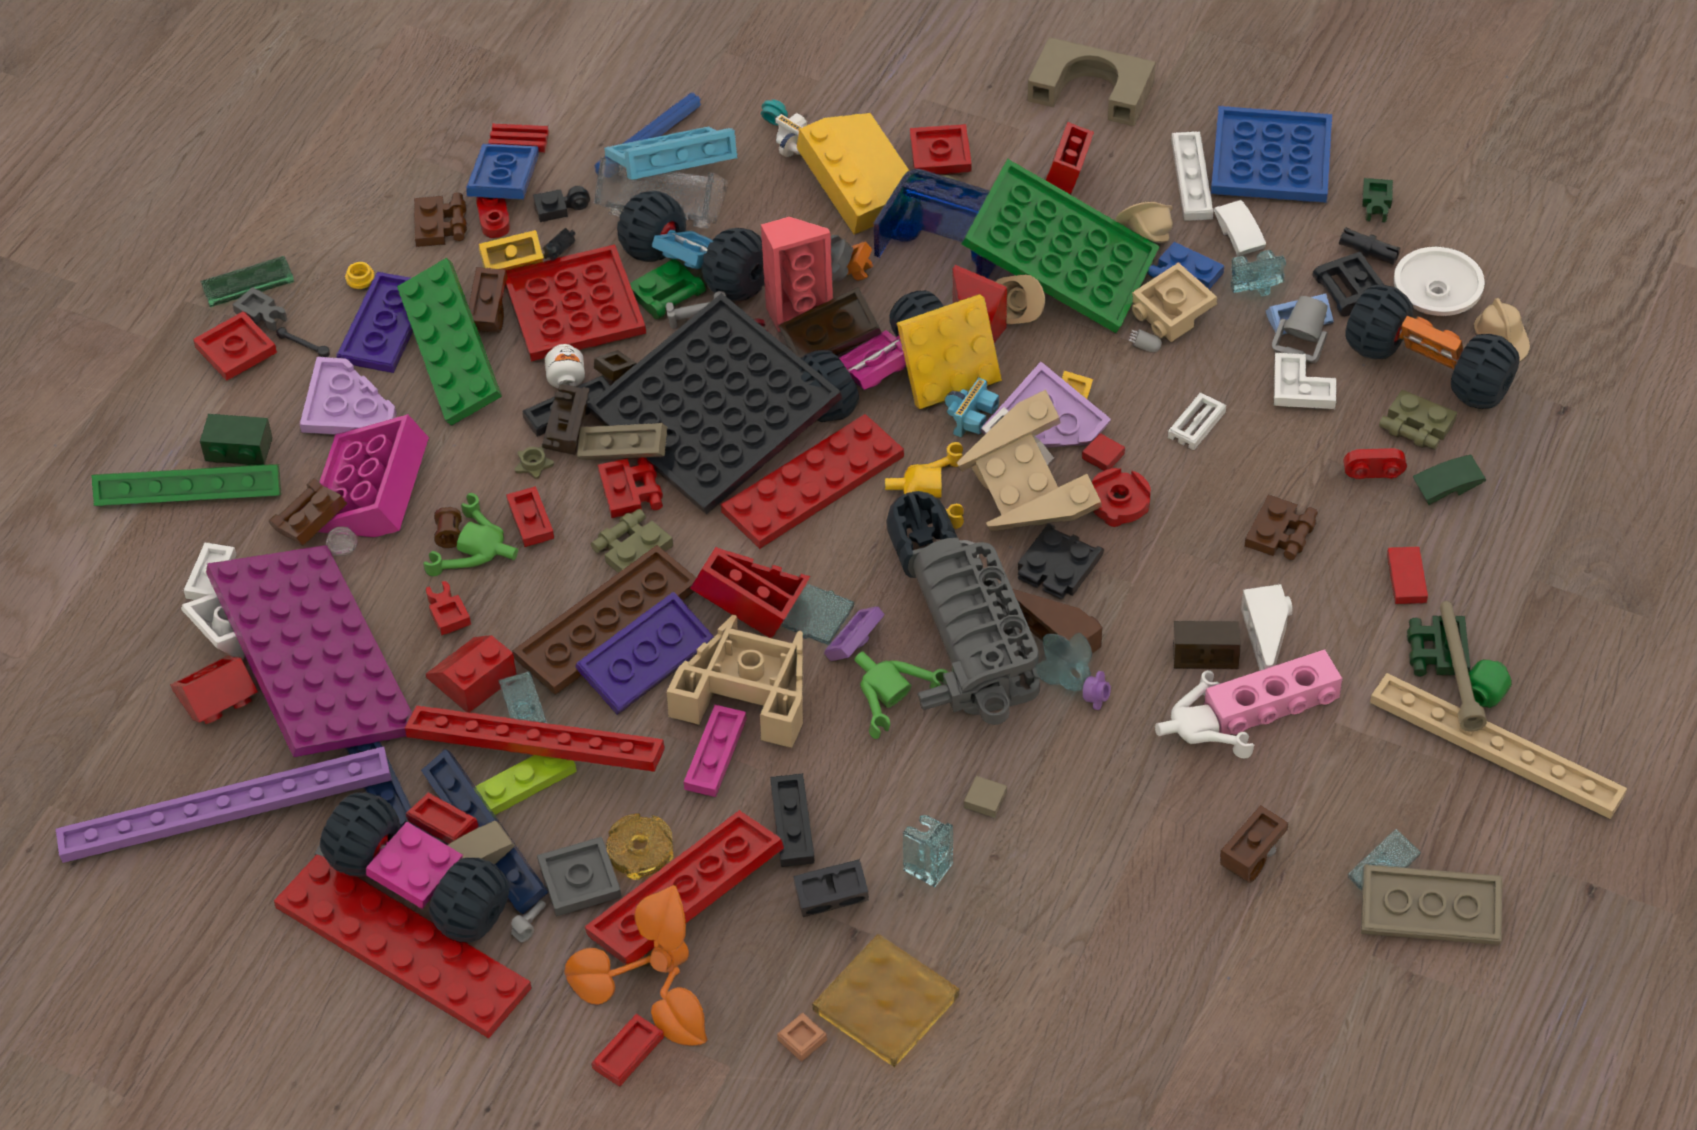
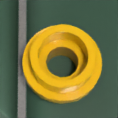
(359, 275)

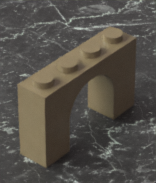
(1067, 60)

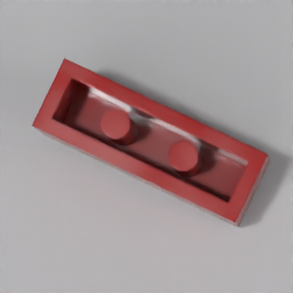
(1069, 157)

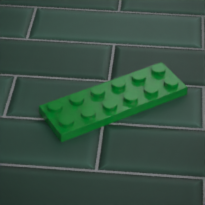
(449, 341)

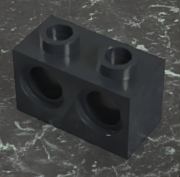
(831, 888)

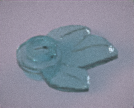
(1062, 658)

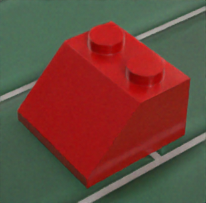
(473, 671)
(215, 689)

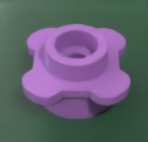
(1096, 690)

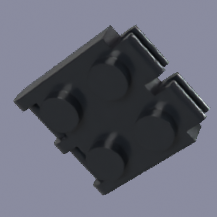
(1058, 562)

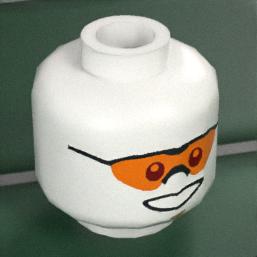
(564, 365)

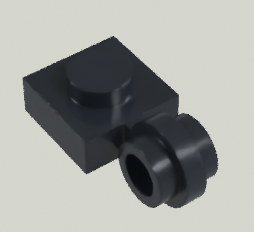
(553, 205)

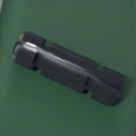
(559, 244)

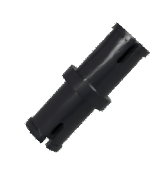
(1369, 246)

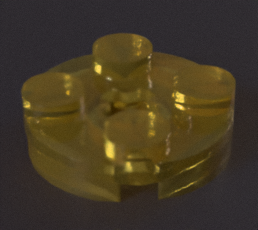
(645, 861)

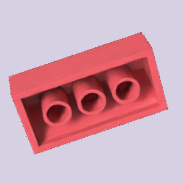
(795, 267)

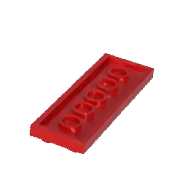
(812, 481)
(700, 876)

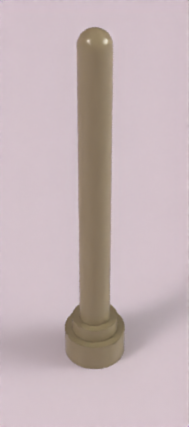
(1471, 714)

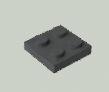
(579, 876)

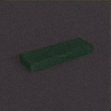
(236, 283)

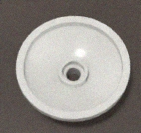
(1439, 280)

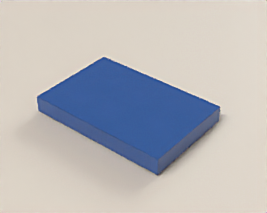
(502, 171)

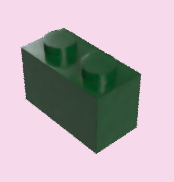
(236, 439)

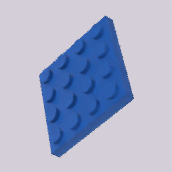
(1272, 154)

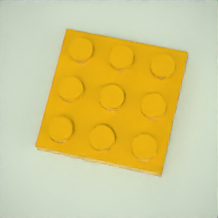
(948, 350)

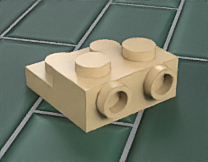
(1172, 302)

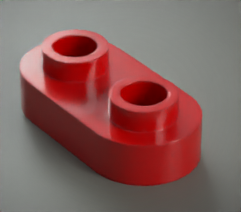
(493, 216)
(1375, 463)

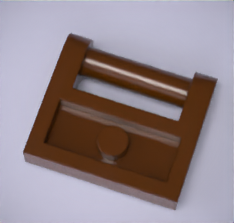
(308, 513)

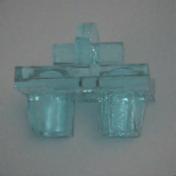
(1258, 275)

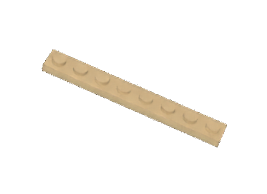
(1500, 747)

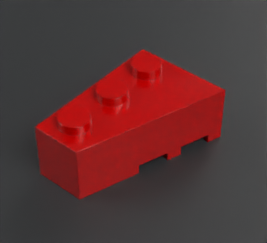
(749, 590)

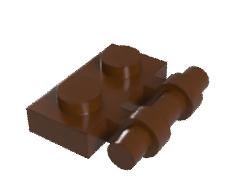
(430, 219)
(1272, 523)

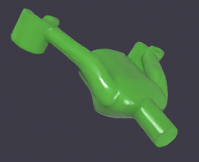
(479, 541)
(886, 683)

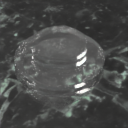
(341, 541)

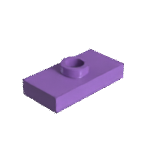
(854, 634)

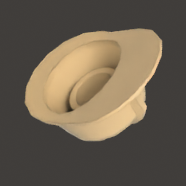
(1148, 220)
(1024, 298)
(1506, 322)

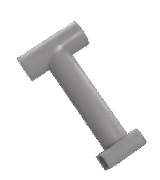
(685, 312)

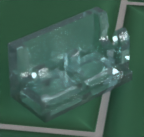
(928, 853)

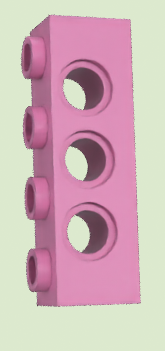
(1274, 692)

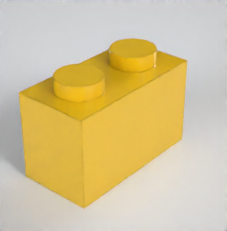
(511, 251)

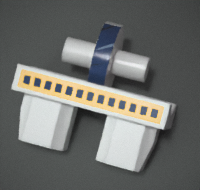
(788, 133)

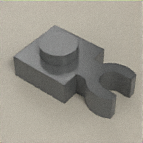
(260, 307)

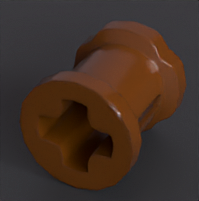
(447, 524)

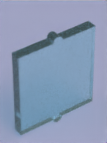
(818, 614)

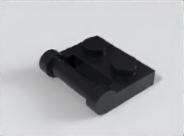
(1354, 273)

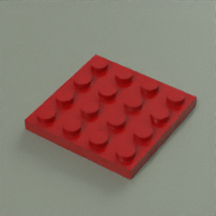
(574, 301)

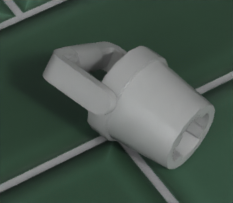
(1304, 323)

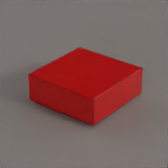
(1103, 452)

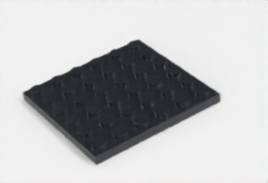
(726, 401)

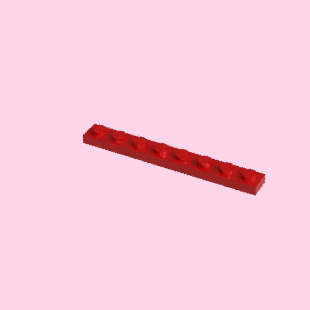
(535, 738)

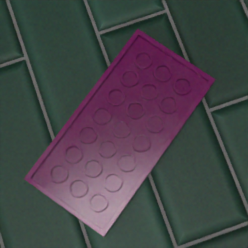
(310, 650)

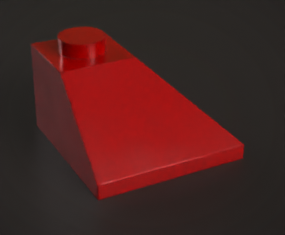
(969, 284)

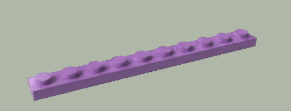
(222, 804)

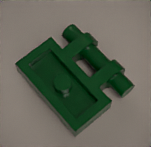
(1440, 655)

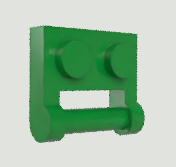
(660, 287)

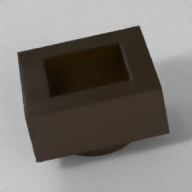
(613, 364)

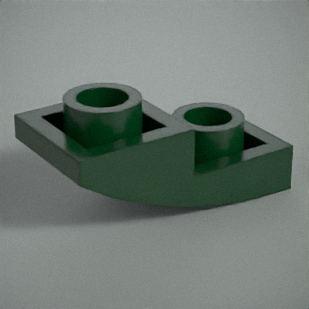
(1447, 477)

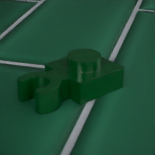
(1377, 197)

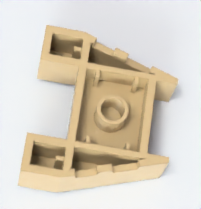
(1020, 474)
(747, 670)

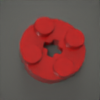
(1124, 510)

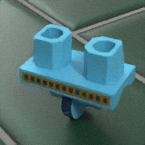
(966, 405)

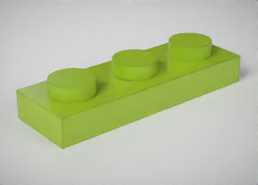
(524, 781)

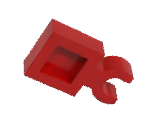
(447, 611)

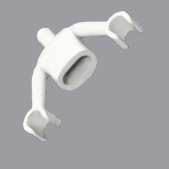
(1200, 723)

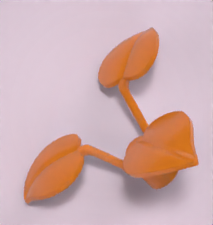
(658, 919)

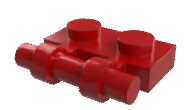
(620, 488)

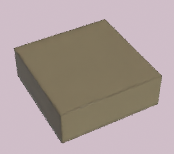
(985, 796)

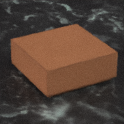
(802, 1037)

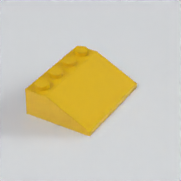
(852, 165)

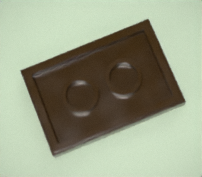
(831, 326)

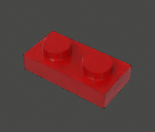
(530, 516)

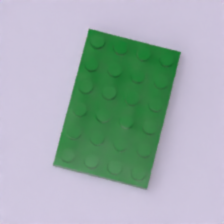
(1062, 244)

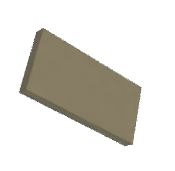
(1431, 904)

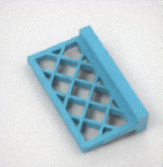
(674, 151)

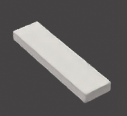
(1192, 176)

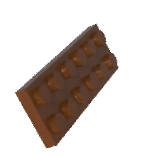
(599, 616)

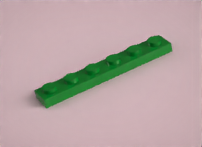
(186, 484)

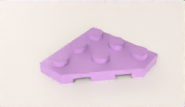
(341, 399)
(1078, 417)

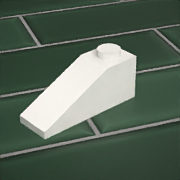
(1266, 619)

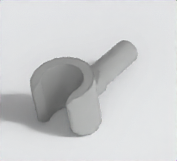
(521, 925)

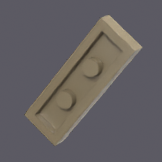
(622, 441)

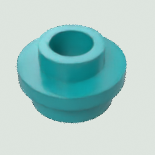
(772, 109)

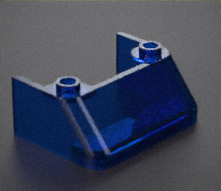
(931, 205)

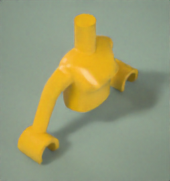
(929, 480)

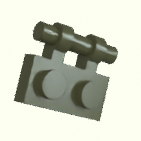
(1418, 420)
(641, 540)

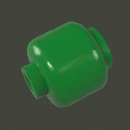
(1489, 682)

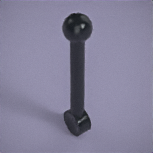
(323, 351)

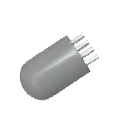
(1146, 341)

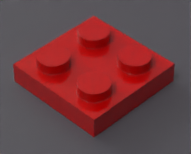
(941, 149)
(235, 345)

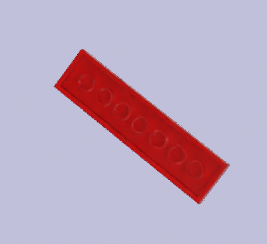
(403, 946)

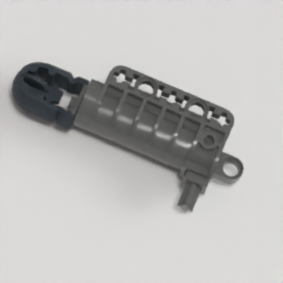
(968, 612)

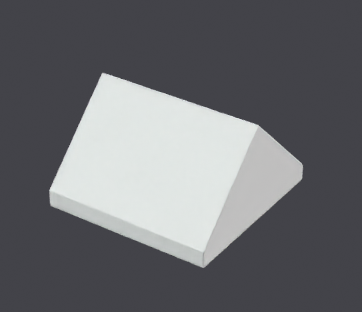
(213, 623)

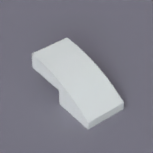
(1241, 227)

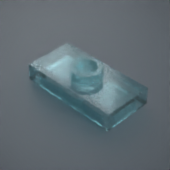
(522, 698)
(1392, 852)

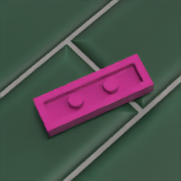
(715, 751)

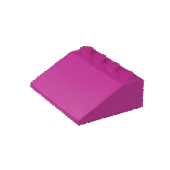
(374, 475)

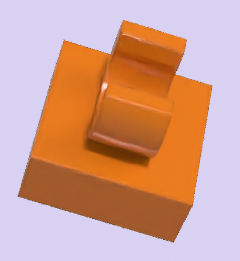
(860, 261)

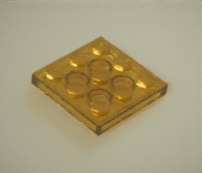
(886, 1000)

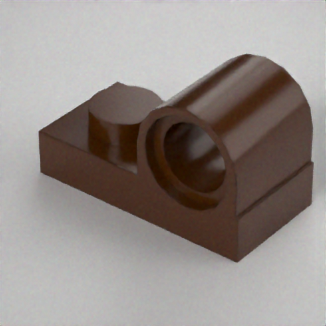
(487, 299)
(1248, 848)

